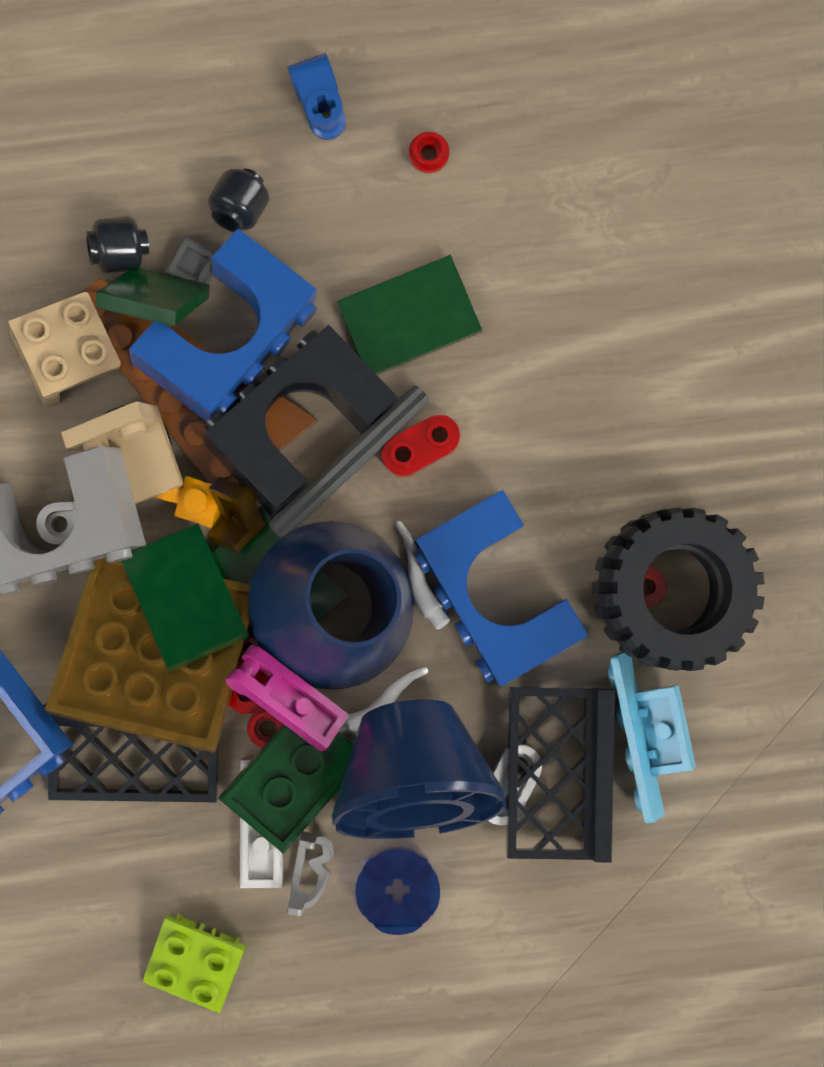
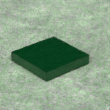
(152, 296)

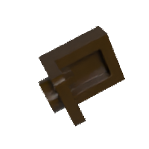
(239, 513)

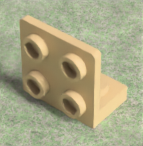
(63, 346)
(143, 445)

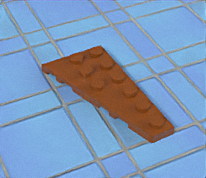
(283, 420)

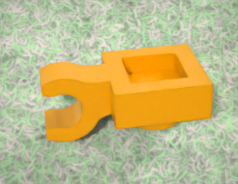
(194, 502)

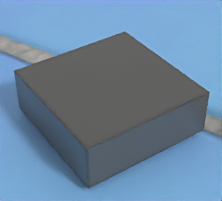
(191, 262)

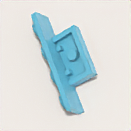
(654, 733)

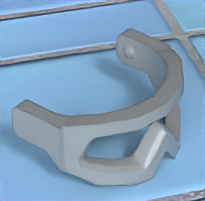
(299, 899)

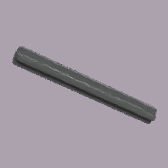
(349, 462)

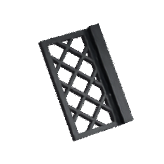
(597, 774)
(143, 793)

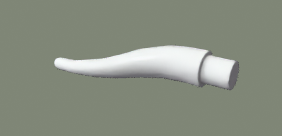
(421, 592)
(388, 696)

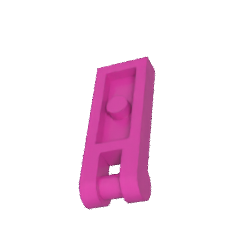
(288, 698)

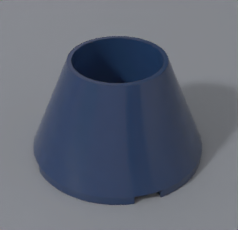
(284, 618)
(414, 772)

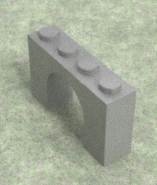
(103, 524)

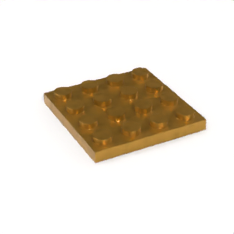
(119, 679)

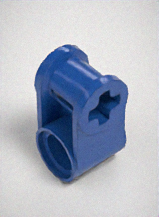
(318, 92)

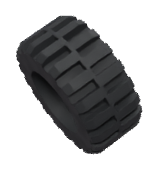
(730, 581)

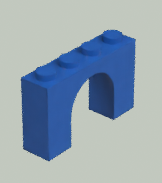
(212, 380)
(503, 649)

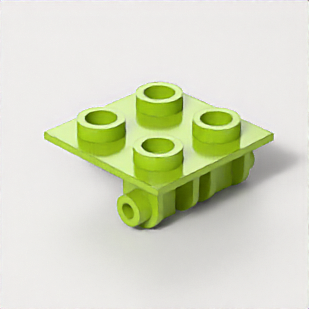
(194, 962)

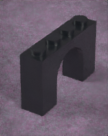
(320, 367)

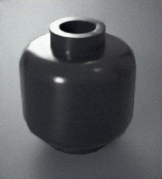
(238, 199)
(116, 244)

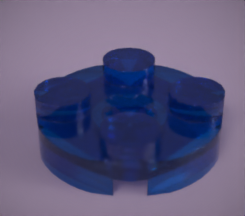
(380, 908)

